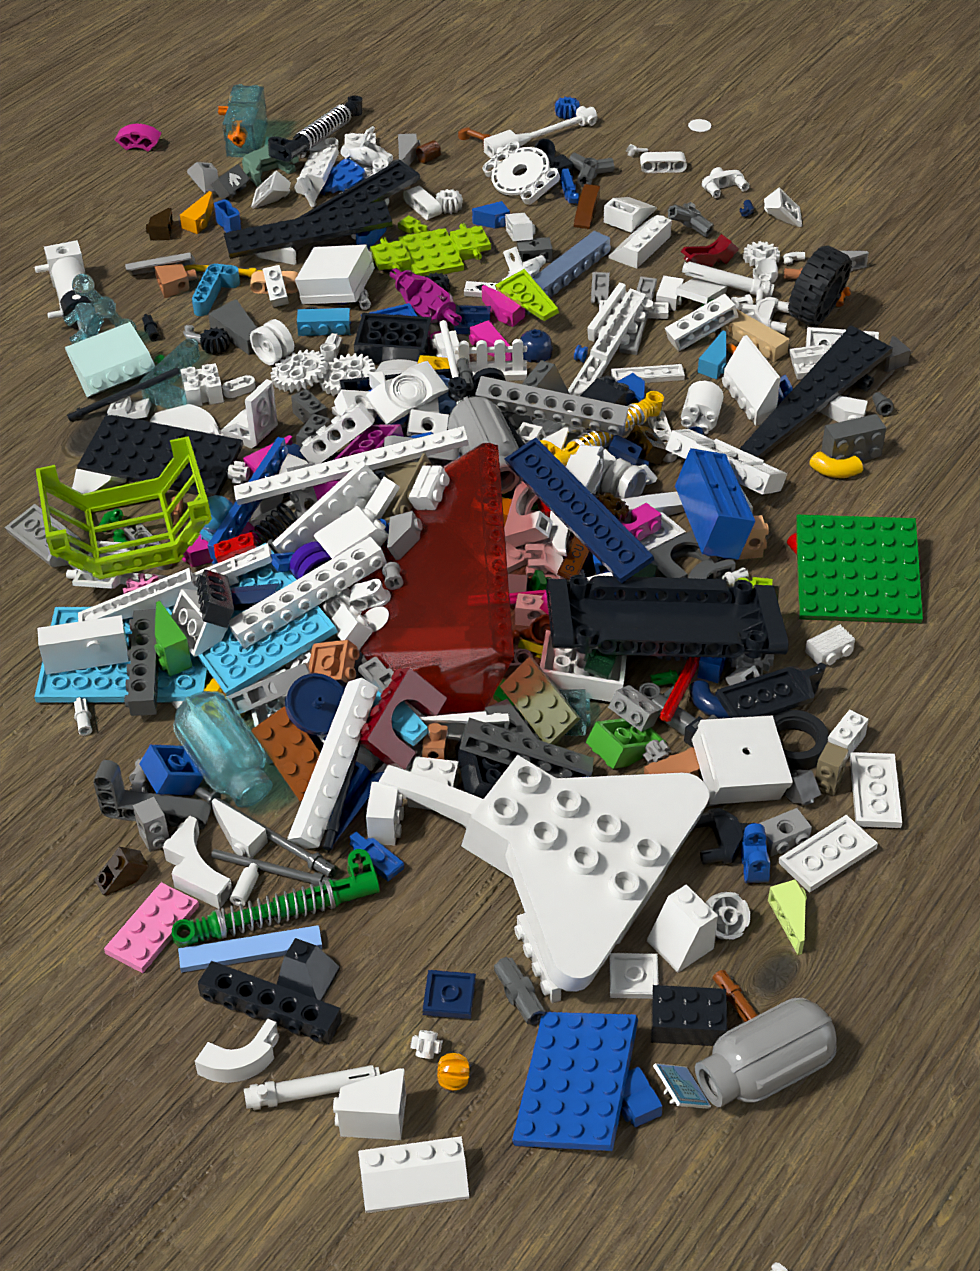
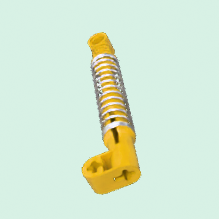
(637, 414)

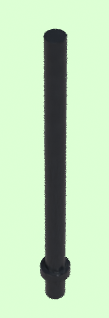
(120, 395)

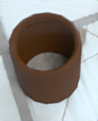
(428, 151)

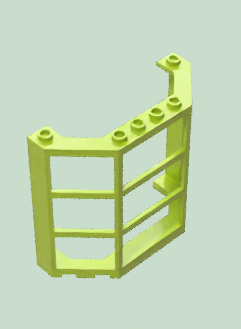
(123, 495)

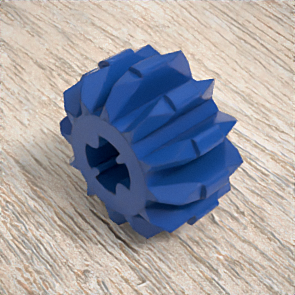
(566, 107)

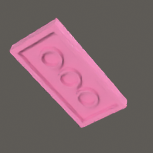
(150, 927)

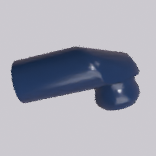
(748, 208)

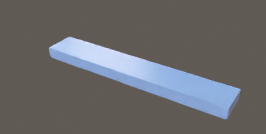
(245, 948)

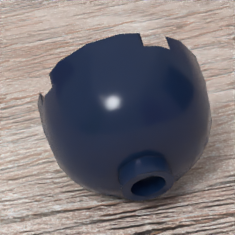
(538, 345)

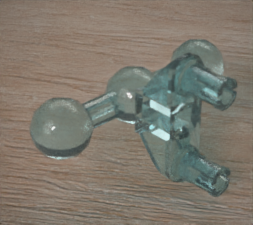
(92, 315)

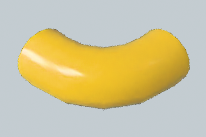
(836, 467)

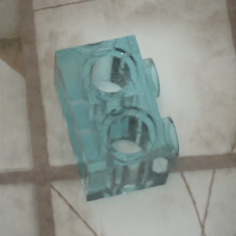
(580, 704)

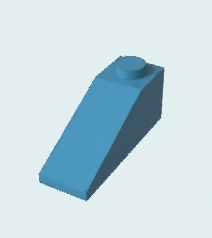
(713, 359)

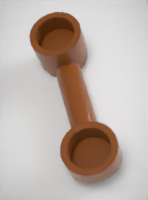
(465, 133)

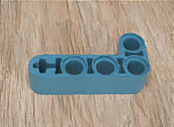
(213, 279)

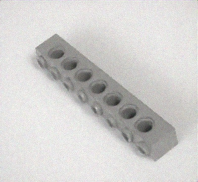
(560, 401)

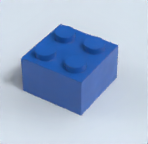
(170, 770)

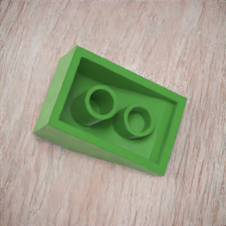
(170, 643)
(620, 742)

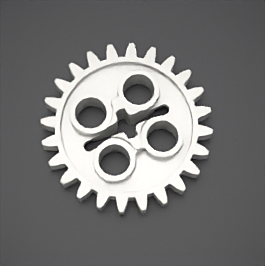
(345, 368)
(299, 370)

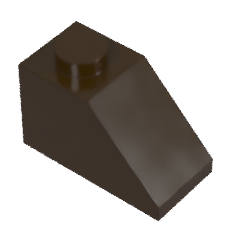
(160, 225)

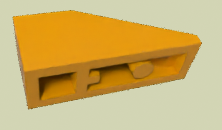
(198, 215)

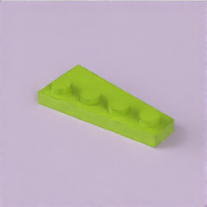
(528, 294)

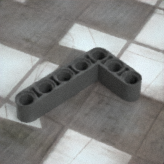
(118, 803)

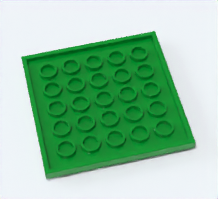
(858, 569)

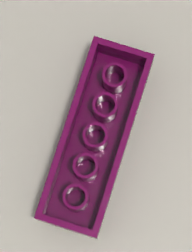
(368, 440)

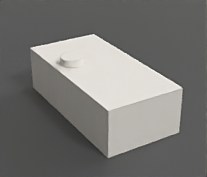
(83, 644)

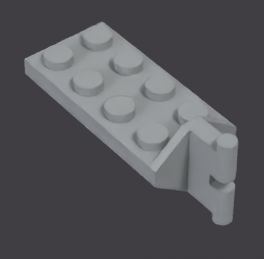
(30, 531)

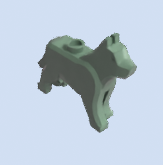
(259, 161)

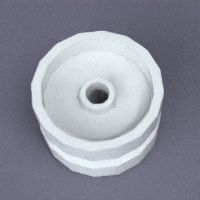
(272, 342)
(624, 480)

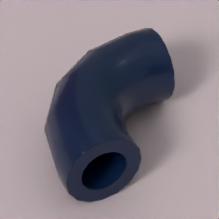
(705, 700)

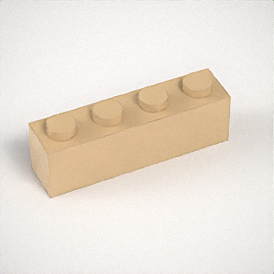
(768, 341)

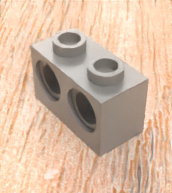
(635, 708)

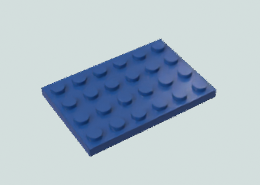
(576, 1081)

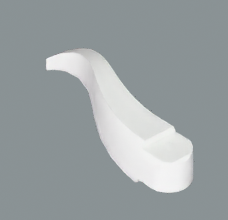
(587, 468)

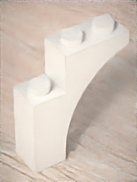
(191, 872)

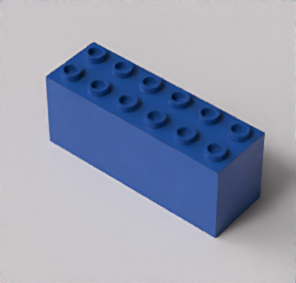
(714, 504)

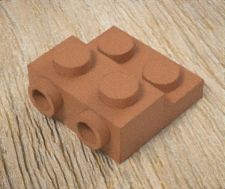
(334, 660)

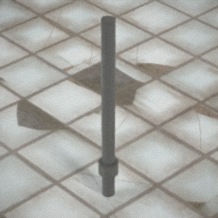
(314, 878)

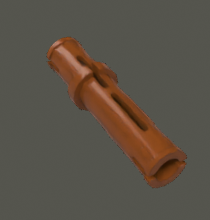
(734, 995)

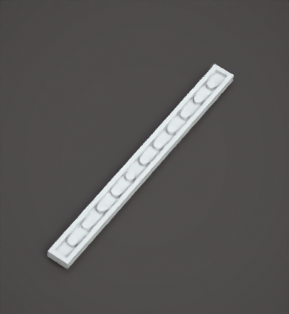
(341, 467)

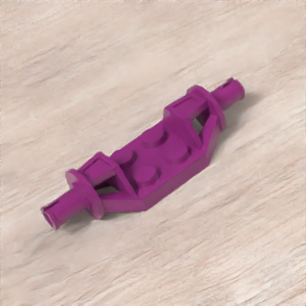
(425, 296)

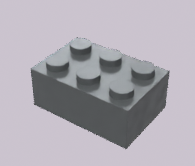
(855, 437)

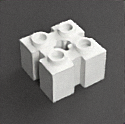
(202, 385)

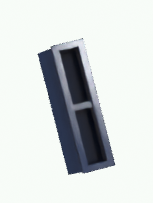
(248, 596)

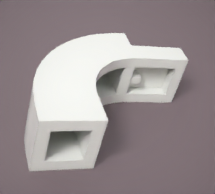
(242, 1063)

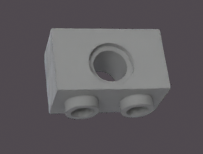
(151, 823)
(786, 831)

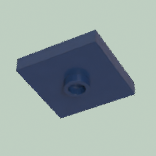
(449, 994)

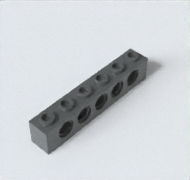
(143, 665)
(505, 745)

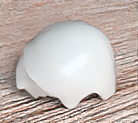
(766, 270)

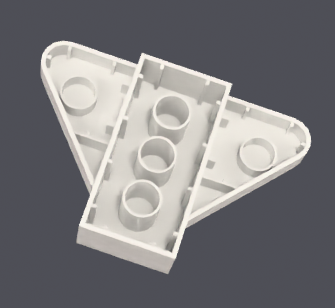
(583, 854)

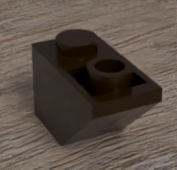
(121, 870)

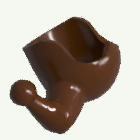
(535, 631)

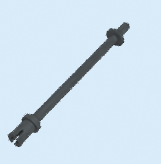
(314, 861)

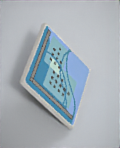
(681, 1086)

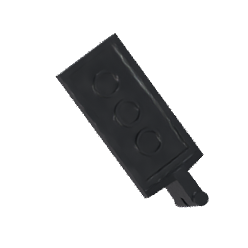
(771, 692)

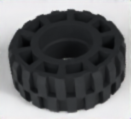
(819, 285)

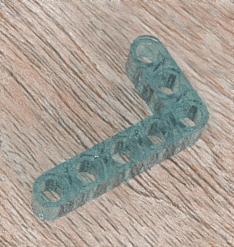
(165, 393)

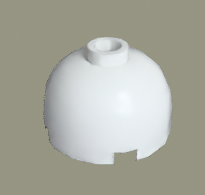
(732, 914)

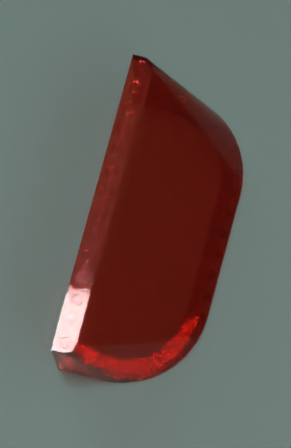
(454, 598)

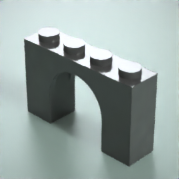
(545, 377)
(681, 546)

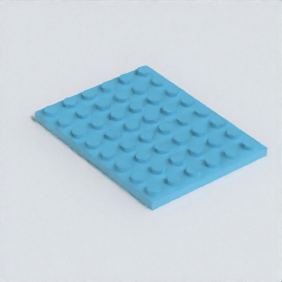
(240, 667)
(109, 681)

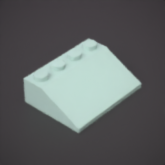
(109, 359)

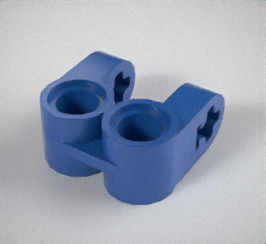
(755, 854)

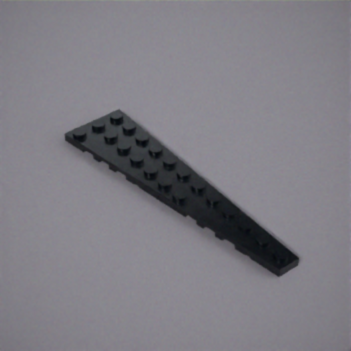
(834, 373)

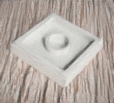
(633, 975)

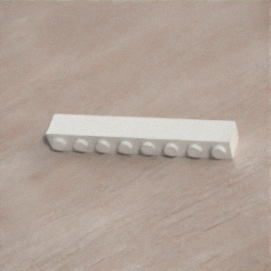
(333, 764)

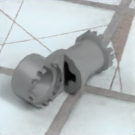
(139, 779)

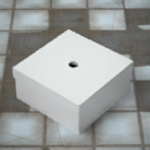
(334, 274)
(741, 759)

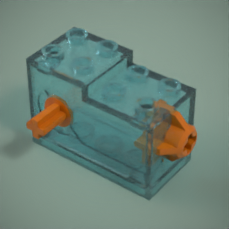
(244, 120)

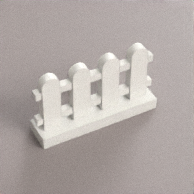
(609, 308)
(513, 370)

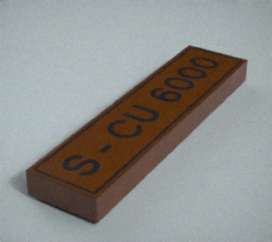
(575, 559)

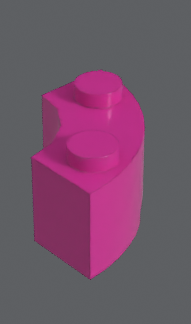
(138, 136)

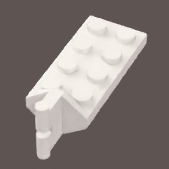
(316, 173)

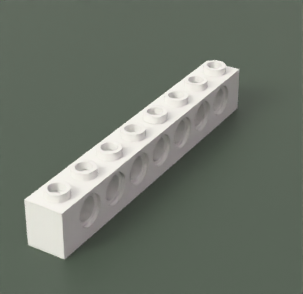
(307, 592)

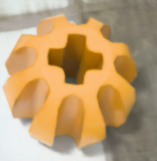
(453, 1072)

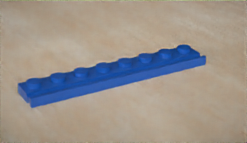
(241, 514)

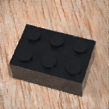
(688, 1015)

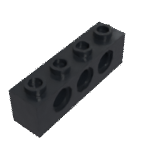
(214, 598)

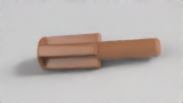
(177, 512)

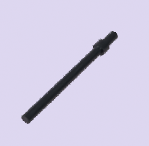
(333, 825)

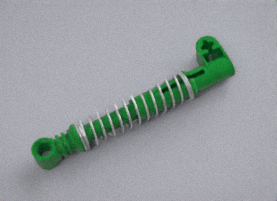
(284, 906)

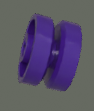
(308, 559)

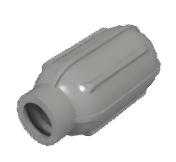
(486, 424)
(768, 1053)

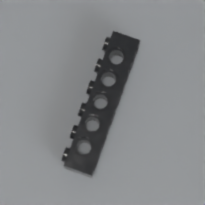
(262, 992)

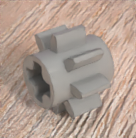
(656, 751)

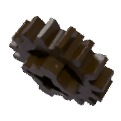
(614, 505)

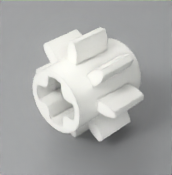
(238, 472)
(426, 1044)

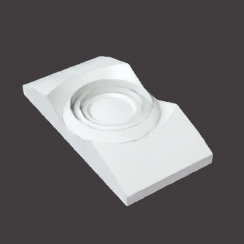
(406, 392)
(86, 579)

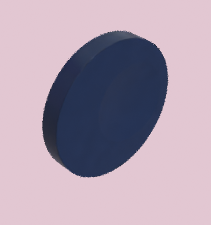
(313, 702)

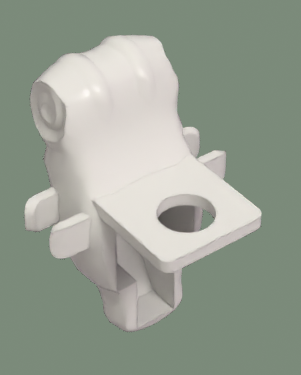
(366, 151)
(531, 266)

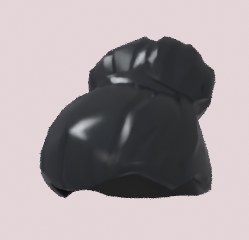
(547, 147)

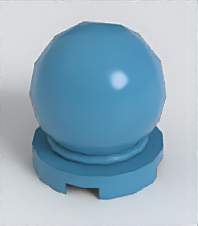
(219, 509)

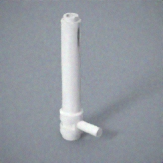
(754, 286)
(301, 1088)

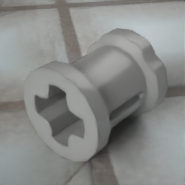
(392, 573)

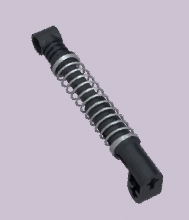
(310, 136)

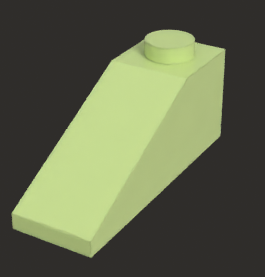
(789, 907)

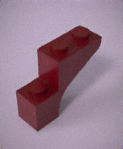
(720, 250)

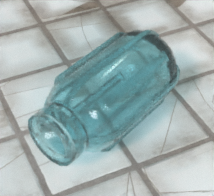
(222, 747)

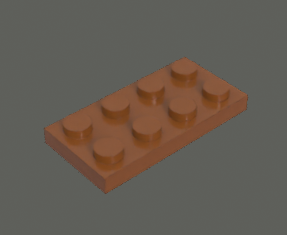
(289, 750)

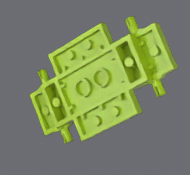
(432, 250)

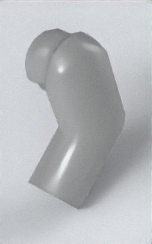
(188, 333)

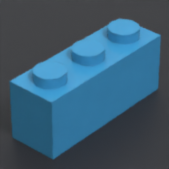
(323, 321)

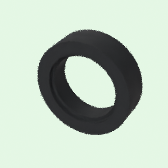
(810, 724)

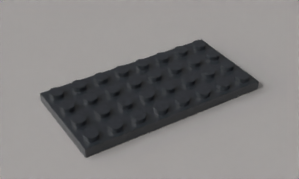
(143, 450)

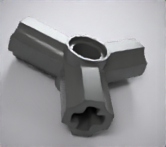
(591, 167)
(690, 217)

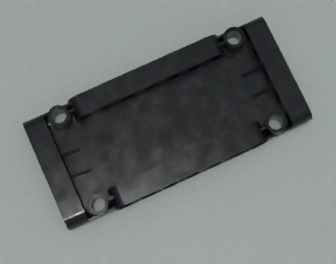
(665, 617)

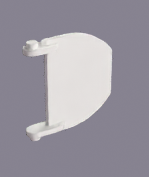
(187, 417)

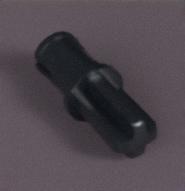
(150, 327)

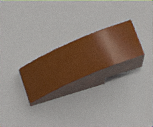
(587, 206)

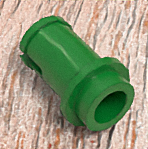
(665, 678)

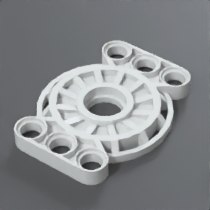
(525, 184)

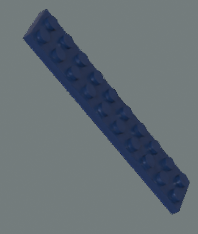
(579, 510)

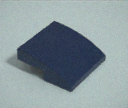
(471, 316)

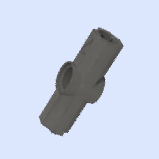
(519, 990)

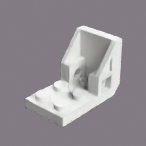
(258, 417)

